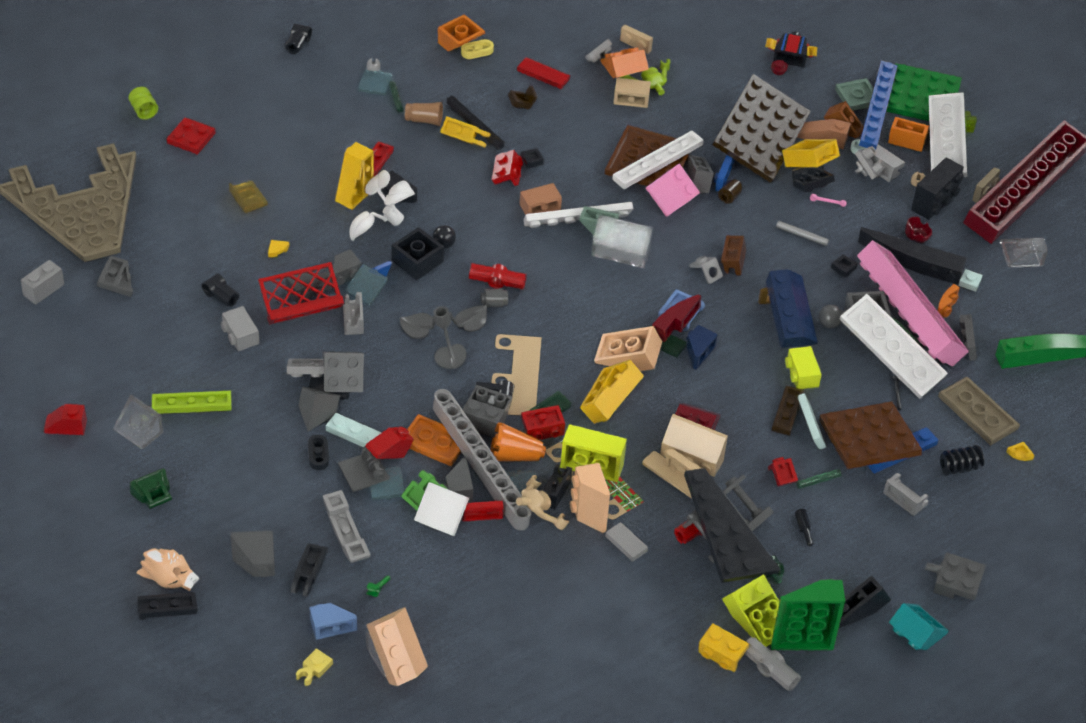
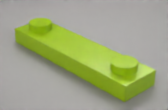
(192, 402)

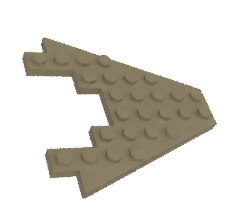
(86, 220)

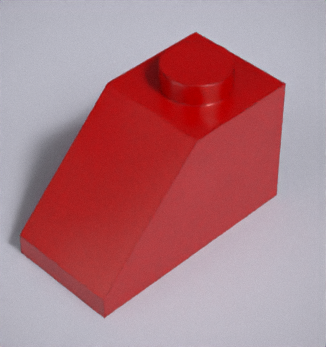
(67, 420)
(391, 443)

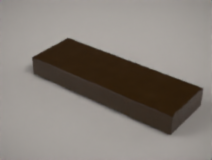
(787, 411)

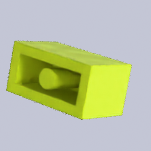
(803, 367)

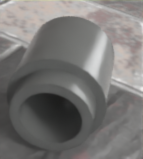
(494, 297)

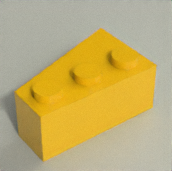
(354, 175)
(610, 390)

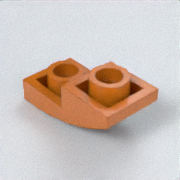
(948, 299)

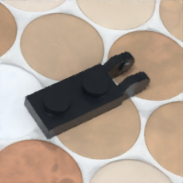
(309, 567)

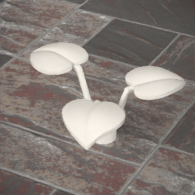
(396, 194)

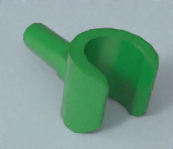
(374, 589)

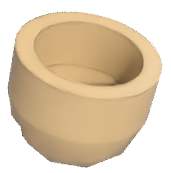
(915, 176)

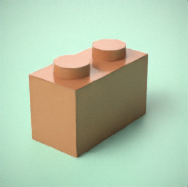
(540, 199)

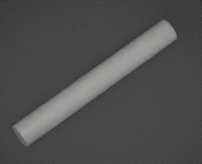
(800, 232)

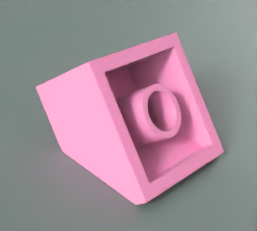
(672, 190)

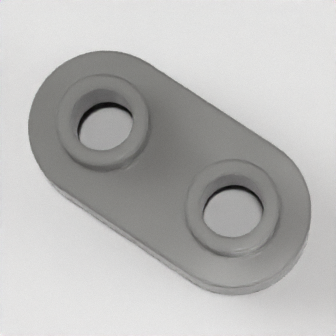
(603, 48)

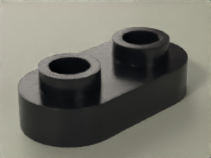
(318, 452)

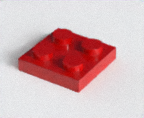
(191, 135)

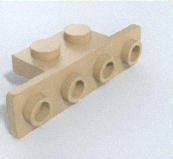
(671, 468)

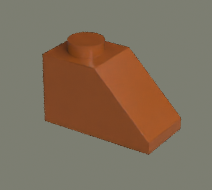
(844, 113)

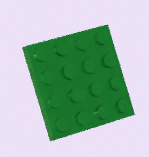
(914, 86)

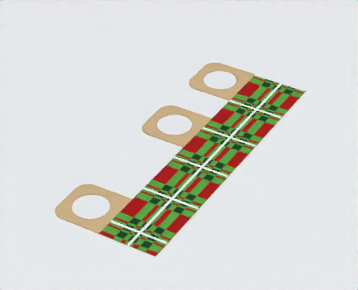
(623, 495)

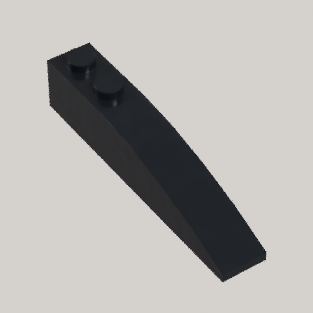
(918, 257)

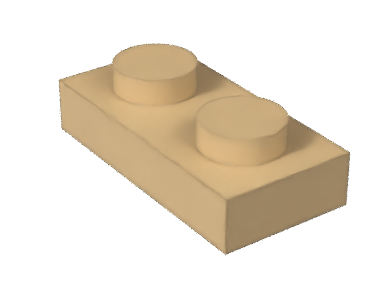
(636, 39)

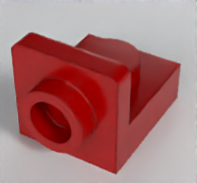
(783, 471)

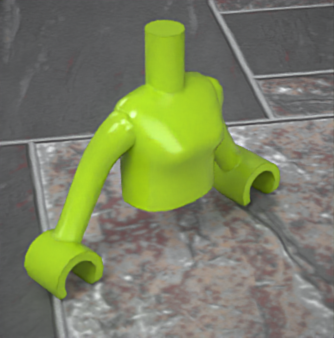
(656, 78)

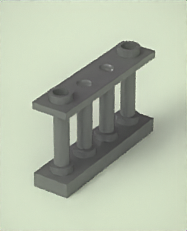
(758, 515)

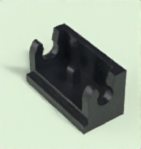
(558, 485)

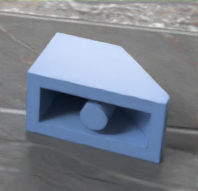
(331, 620)

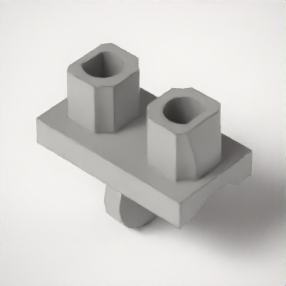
(866, 164)

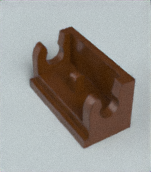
(734, 253)

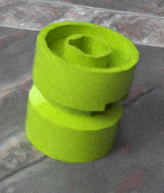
(143, 103)

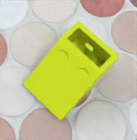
(754, 608)

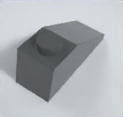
(700, 173)

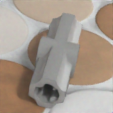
(772, 664)

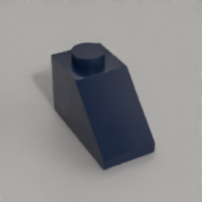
(700, 345)

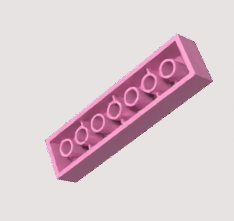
(912, 304)

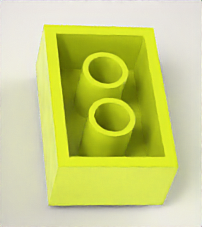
(588, 447)

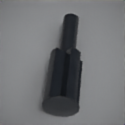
(804, 524)

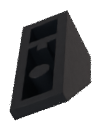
(863, 601)

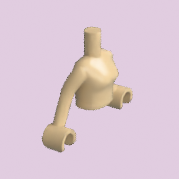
(539, 501)

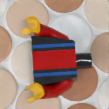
(791, 49)

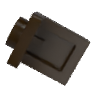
(522, 99)

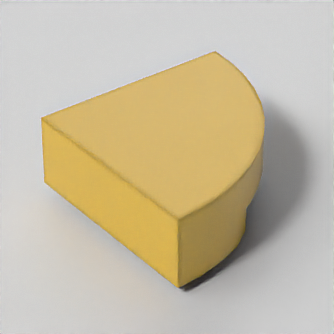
(277, 247)
(1021, 452)

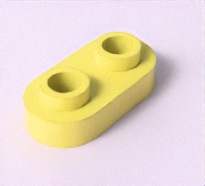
(477, 49)

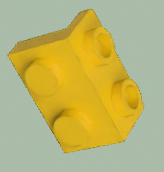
(722, 647)

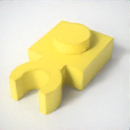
(315, 664)

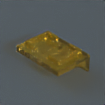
(245, 191)

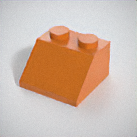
(458, 32)

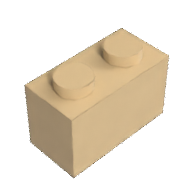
(632, 92)

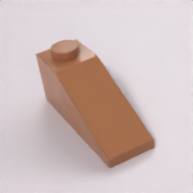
(826, 130)

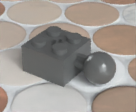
(830, 314)

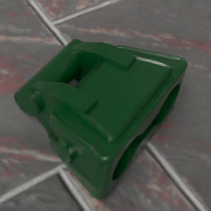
(151, 487)

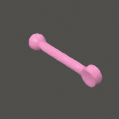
(813, 197)

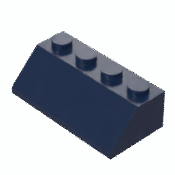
(790, 309)

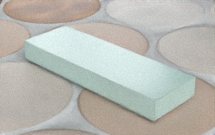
(811, 421)

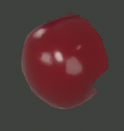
(917, 231)

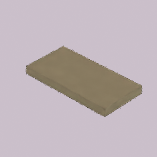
(978, 410)

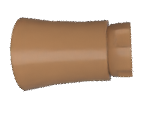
(424, 112)

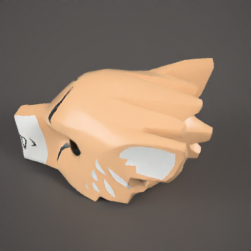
(163, 568)

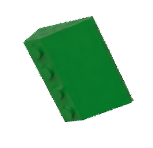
(809, 617)

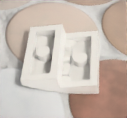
(441, 509)

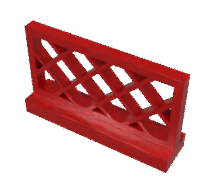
(308, 307)

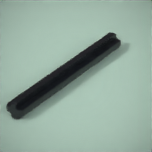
(473, 120)

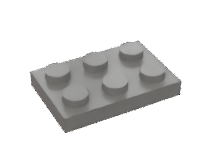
(298, 367)

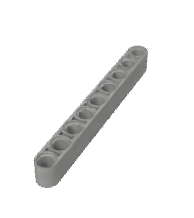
(480, 458)

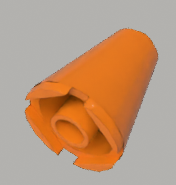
(515, 445)

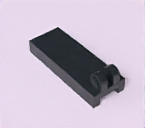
(166, 605)

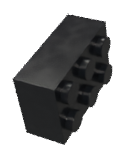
(937, 188)

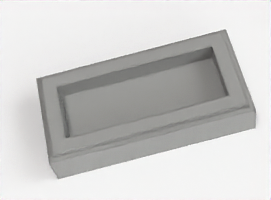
(626, 541)

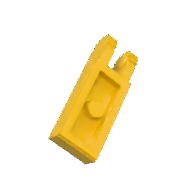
(463, 131)

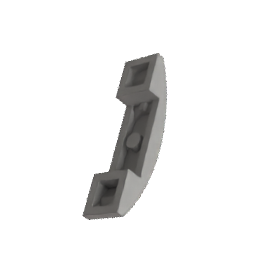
(344, 527)

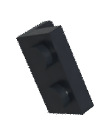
(811, 177)

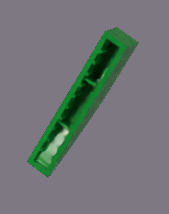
(1040, 349)

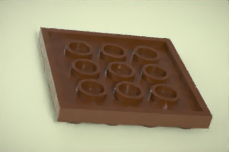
(637, 144)
(870, 435)

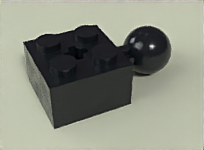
(421, 253)

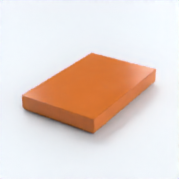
(433, 440)

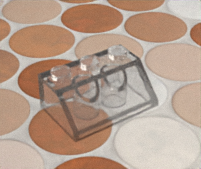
(622, 241)

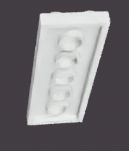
(947, 129)
(893, 346)

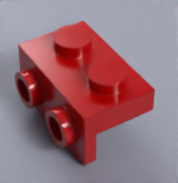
(507, 167)

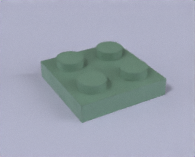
(855, 93)

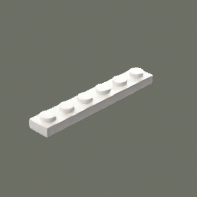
(657, 159)
(571, 215)

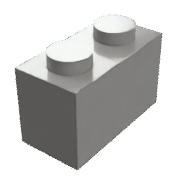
(42, 282)
(240, 328)

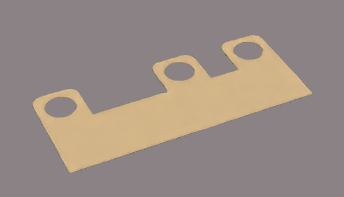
(524, 371)

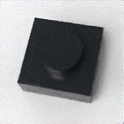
(532, 158)
(844, 265)

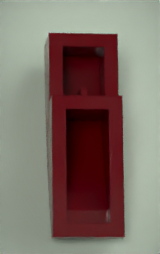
(677, 317)

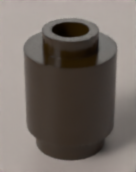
(730, 191)

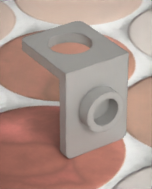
(706, 263)

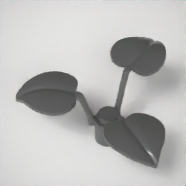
(453, 356)

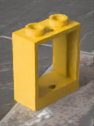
(811, 153)

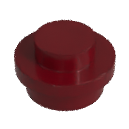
(779, 67)

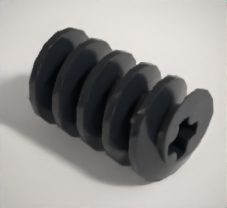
(961, 458)

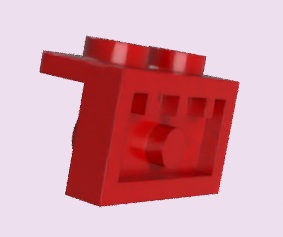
(544, 422)

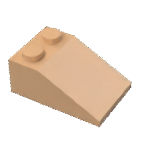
(637, 345)

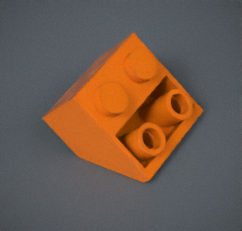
(908, 134)

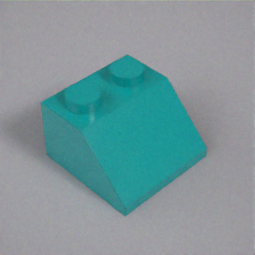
(917, 626)

